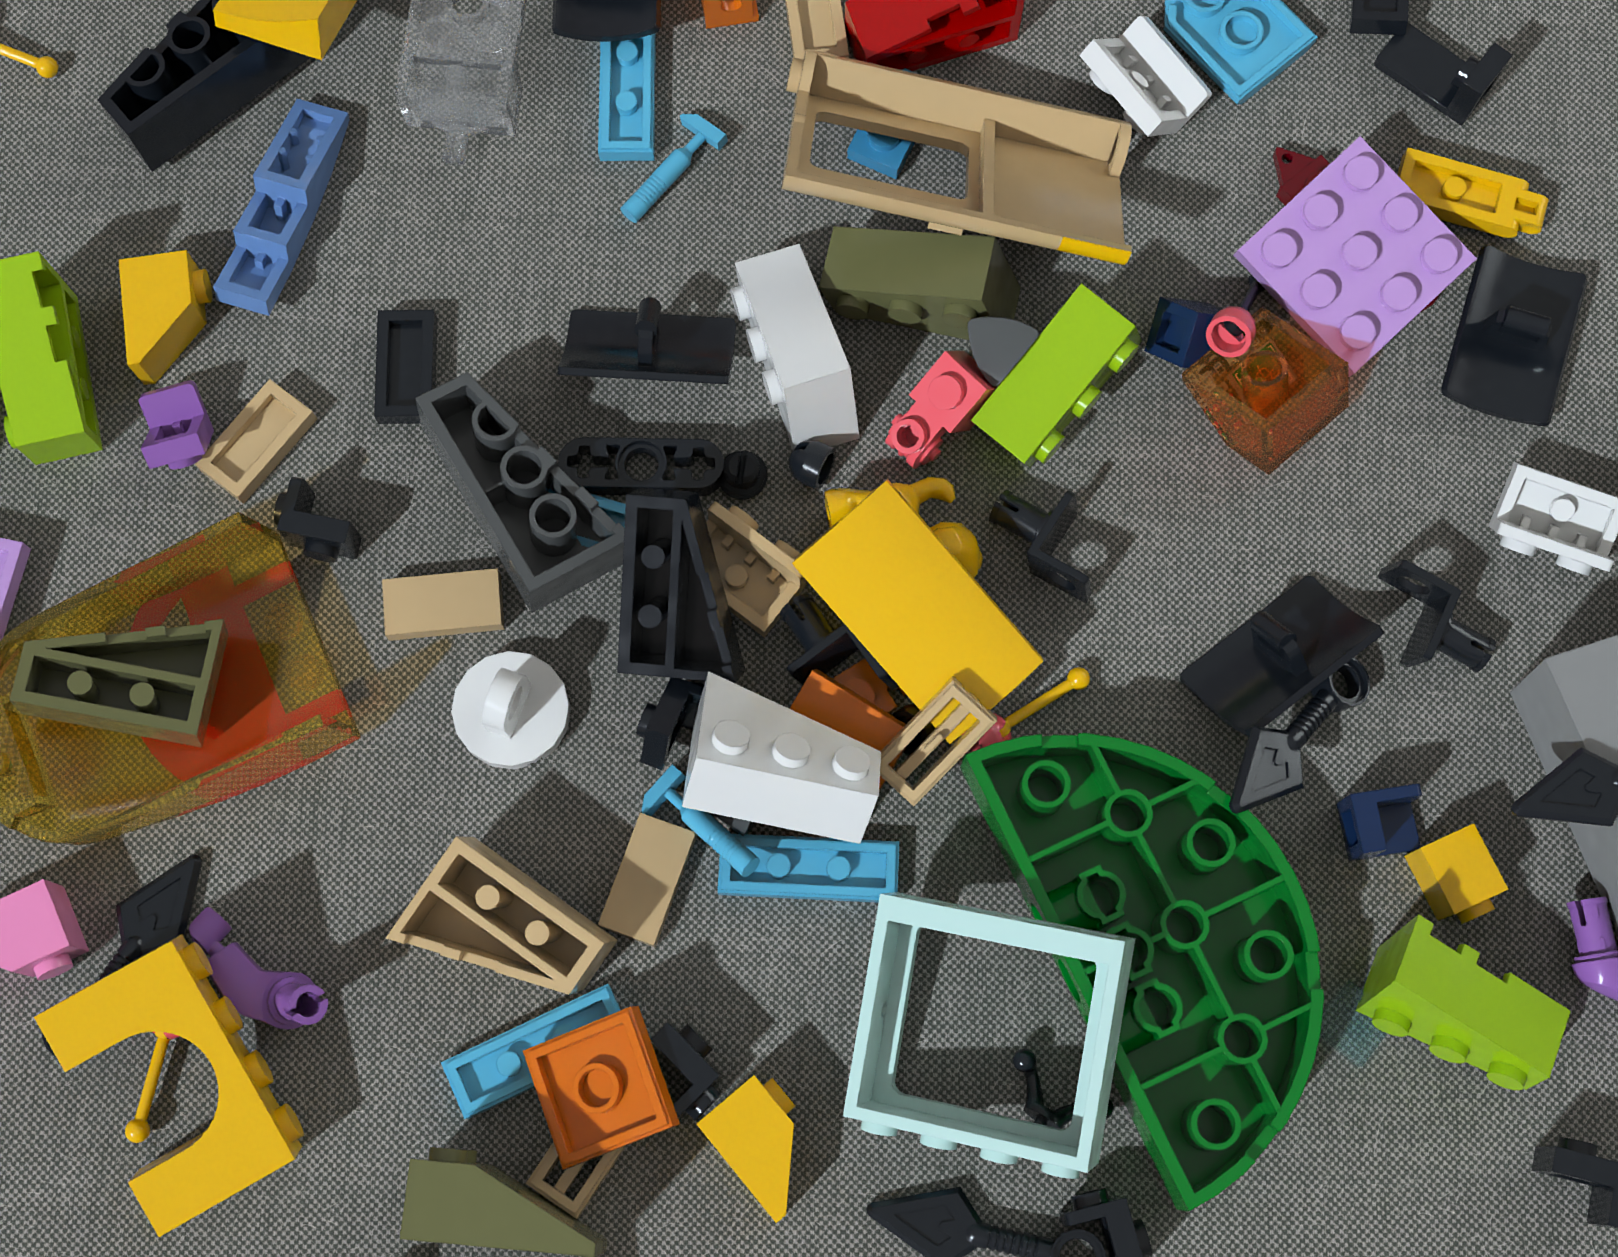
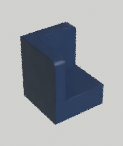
(1180, 330)
(1379, 822)

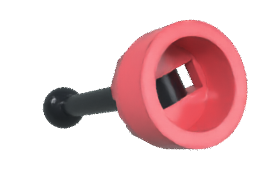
(1227, 326)

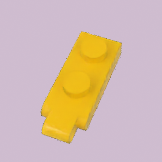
(1473, 195)

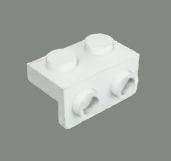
(1146, 78)
(1558, 518)

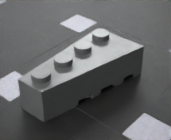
(507, 490)

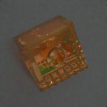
(1272, 393)

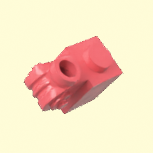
(944, 402)

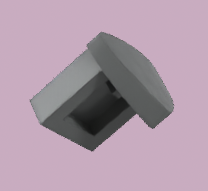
(999, 344)

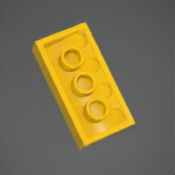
(916, 605)

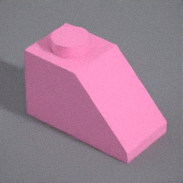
(39, 931)

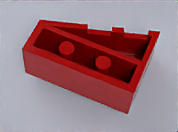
(928, 31)

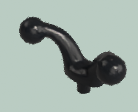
(1025, 1061)

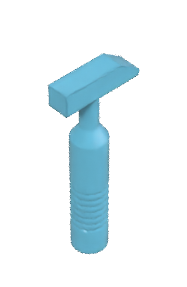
(672, 166)
(700, 822)

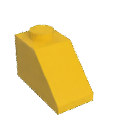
(161, 309)
(756, 1140)

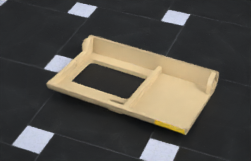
(1030, 165)

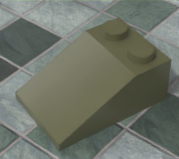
(482, 1206)

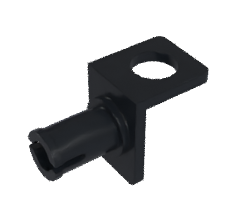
(1044, 533)
(1436, 624)
(822, 644)

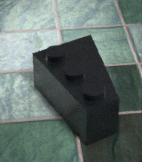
(673, 593)

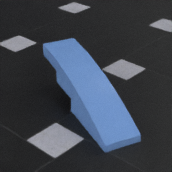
(283, 207)

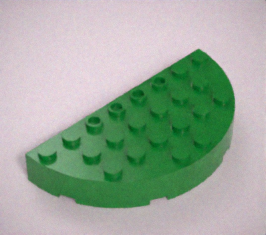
(1223, 949)

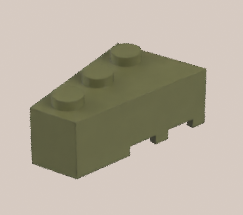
(918, 279)
(127, 683)

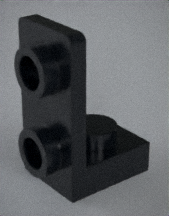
(1439, 74)

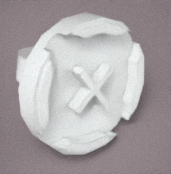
(511, 710)

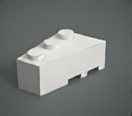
(797, 346)
(777, 766)

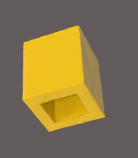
(1457, 875)

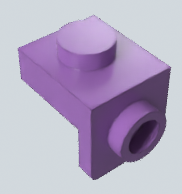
(177, 426)

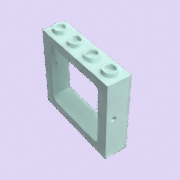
(1002, 1139)

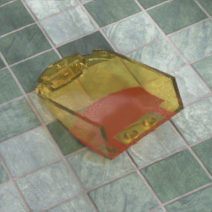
(268, 717)

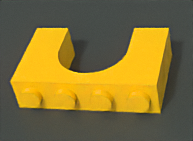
(173, 996)

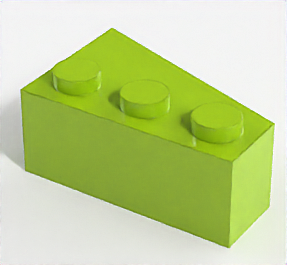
(44, 364)
(1058, 377)
(1462, 1009)

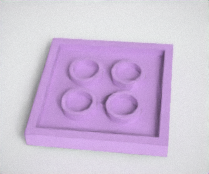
(1355, 255)

